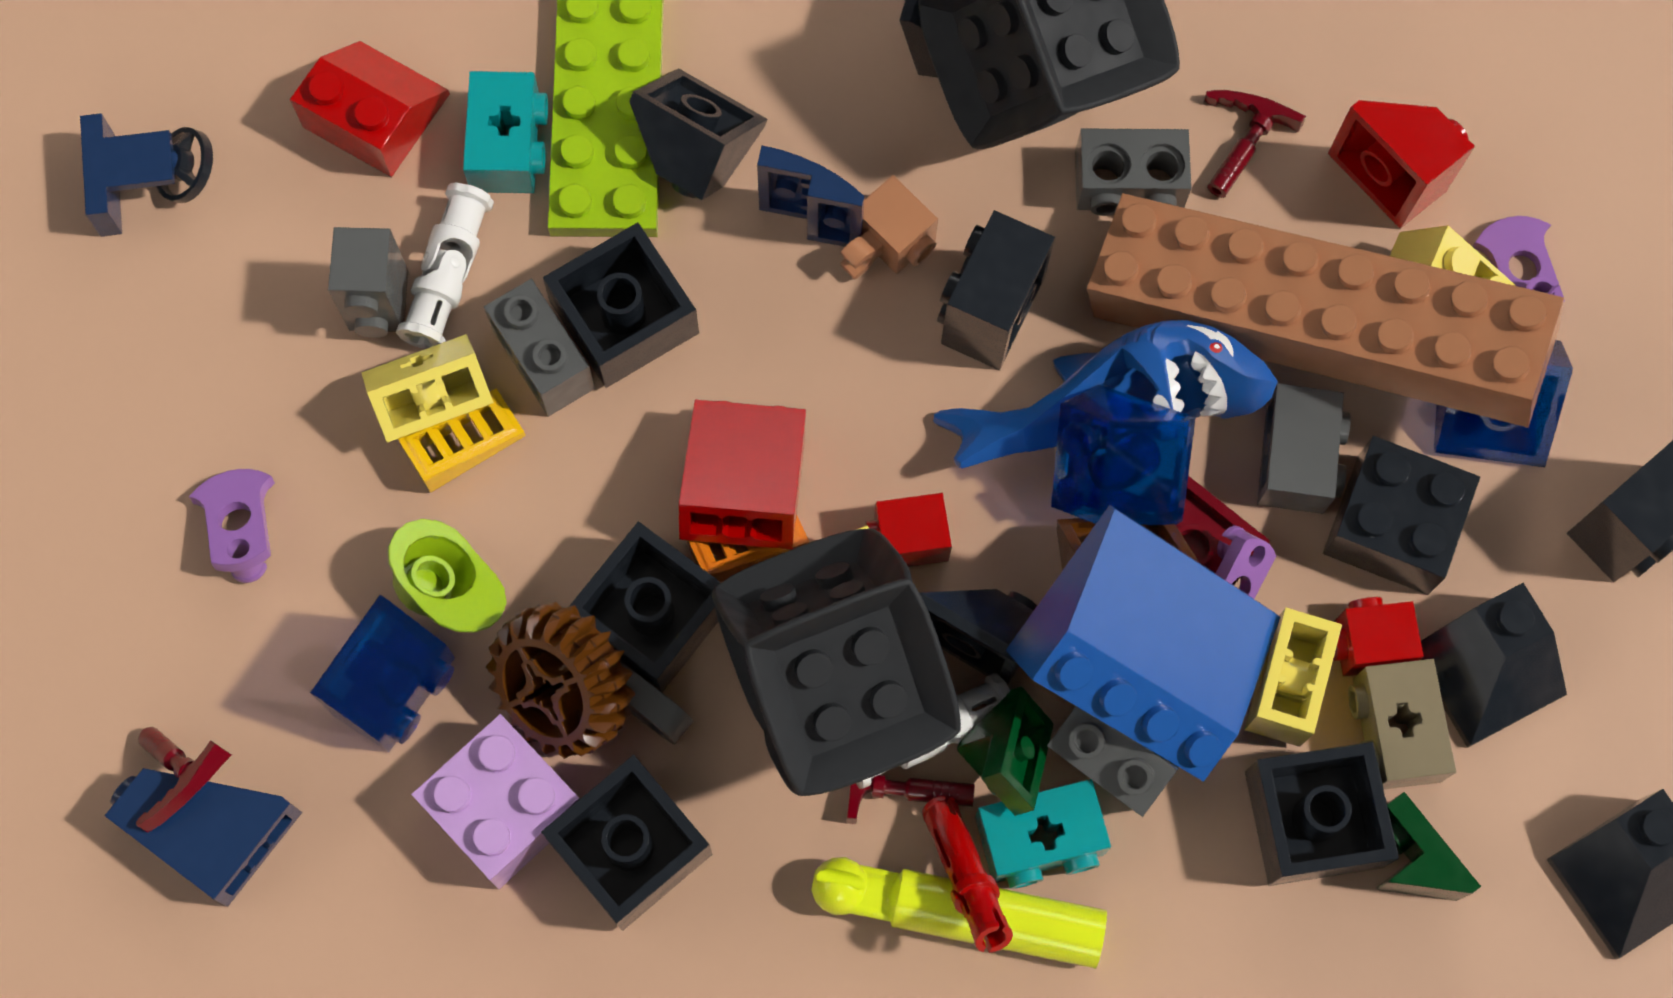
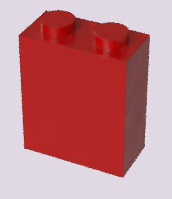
(742, 474)

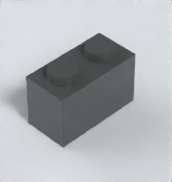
(368, 280)
(1303, 449)

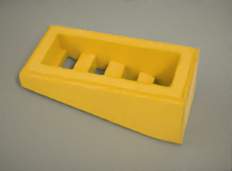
(455, 464)

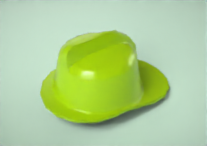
(444, 577)

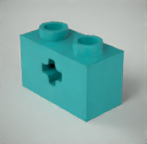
(500, 104)
(1068, 811)

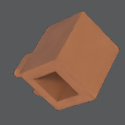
(894, 229)

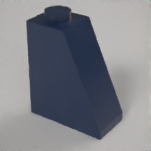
(211, 839)

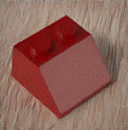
(367, 104)
(1400, 155)

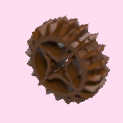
(560, 679)

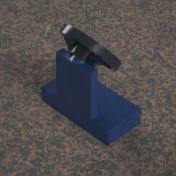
(136, 162)

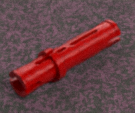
(974, 891)

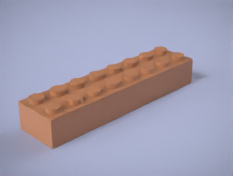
(1330, 308)

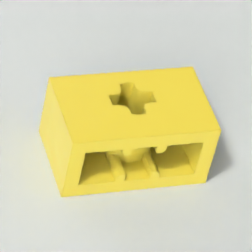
(426, 388)
(1294, 678)

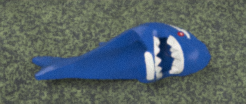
(1163, 362)

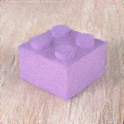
(496, 800)

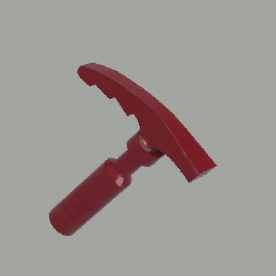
(1266, 114)
(191, 774)
(913, 790)

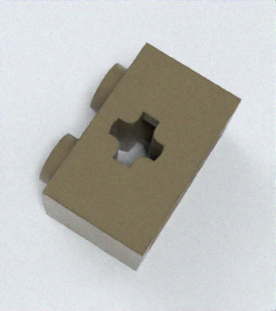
(1414, 698)

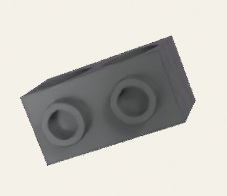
(1130, 157)
(540, 347)
(1113, 760)

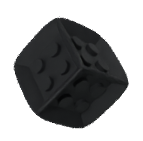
(1042, 61)
(838, 660)

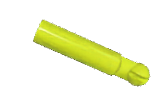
(924, 905)

